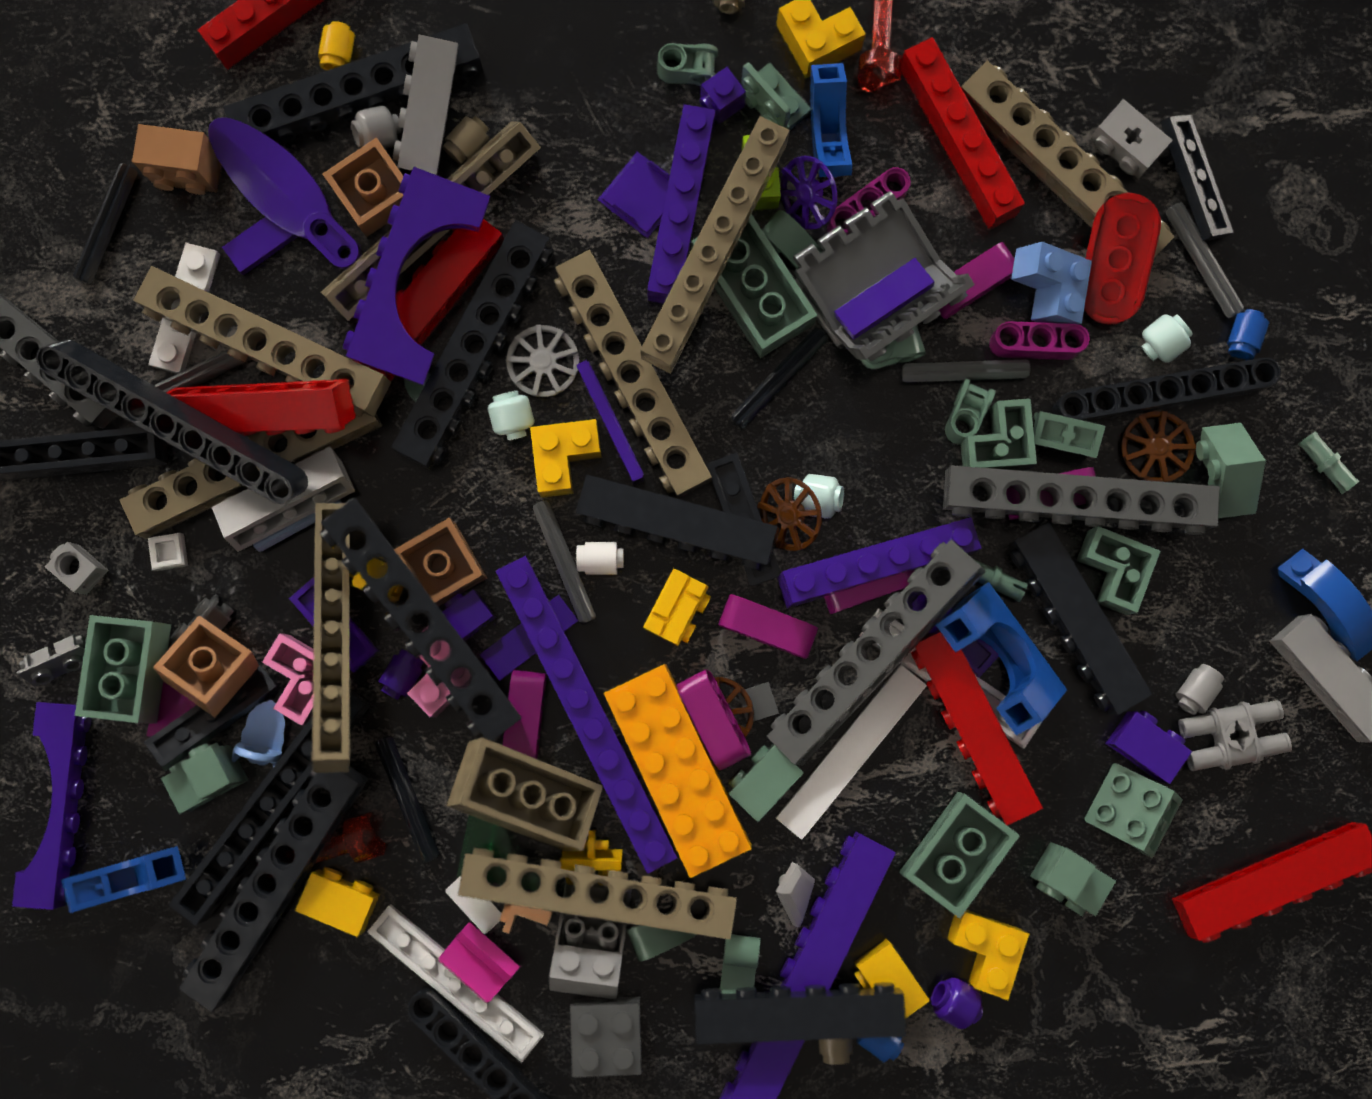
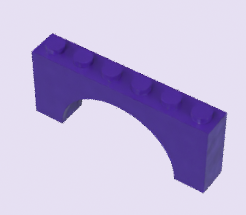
(427, 207)

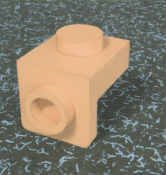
(511, 911)

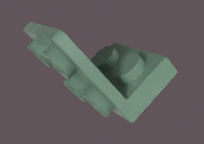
(773, 96)
(1133, 809)

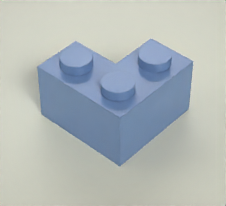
(1058, 279)

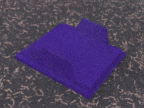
(638, 194)

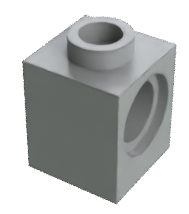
(89, 570)

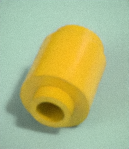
(335, 45)

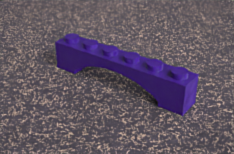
(681, 200)
(872, 563)
(64, 743)

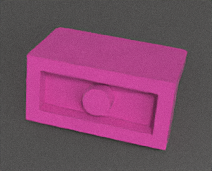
(478, 963)

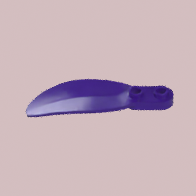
(280, 187)

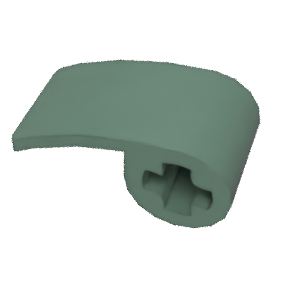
(787, 236)
(653, 941)
(739, 963)

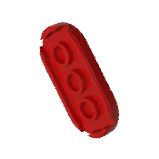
(1121, 257)

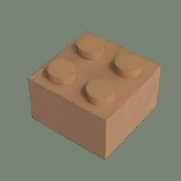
(176, 159)
(367, 185)
(442, 561)
(206, 666)

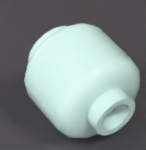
(1166, 338)
(510, 414)
(827, 491)

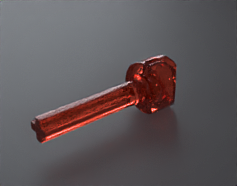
(880, 64)
(357, 840)

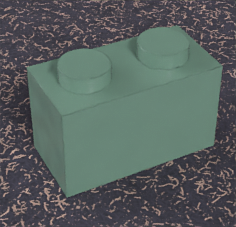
(764, 782)

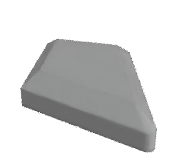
(794, 892)

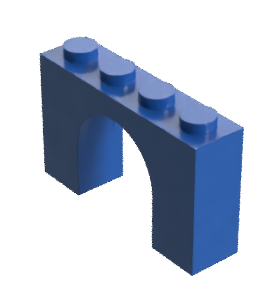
(1032, 680)

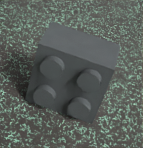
(606, 1037)

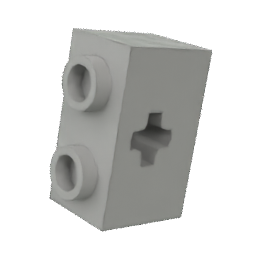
(1130, 124)

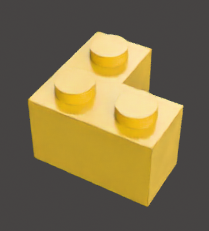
(818, 40)
(558, 446)
(997, 949)

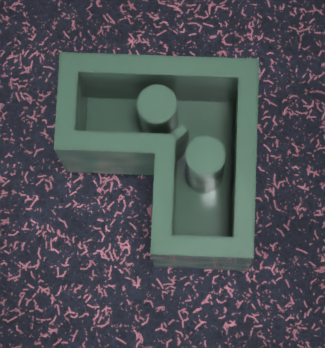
(1011, 441)
(1232, 465)
(1126, 564)
(203, 776)
(1071, 877)

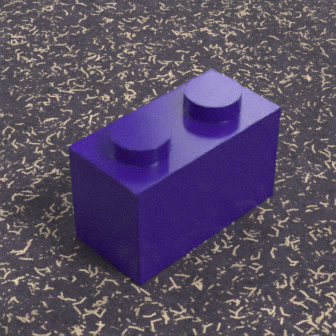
(1149, 747)

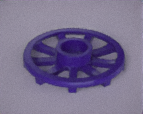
(808, 192)

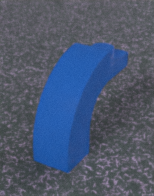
(828, 118)
(1335, 598)
(123, 879)

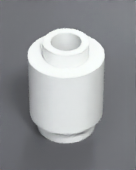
(599, 558)

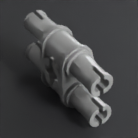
(1246, 747)

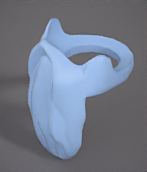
(262, 736)

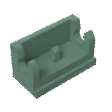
(1067, 434)

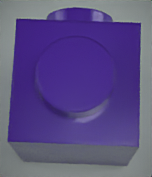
(723, 95)
(468, 614)

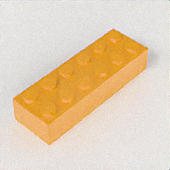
(678, 771)

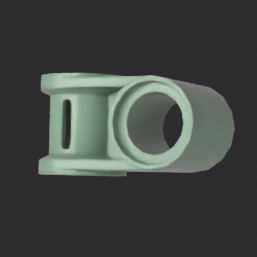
(690, 63)
(901, 352)
(969, 406)

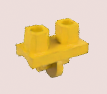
(595, 854)

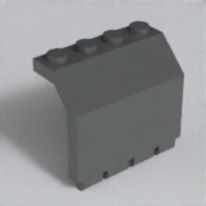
(865, 257)

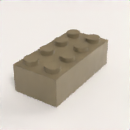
(525, 795)

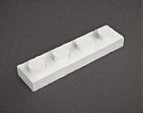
(172, 347)

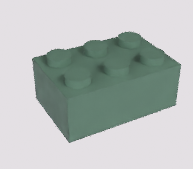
(119, 670)
(959, 854)

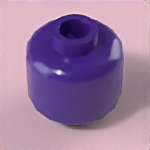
(957, 1003)

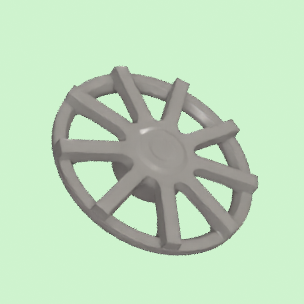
(542, 360)

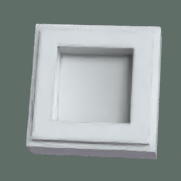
(167, 551)

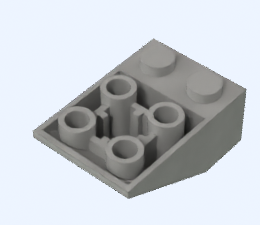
(588, 951)

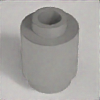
(1200, 689)

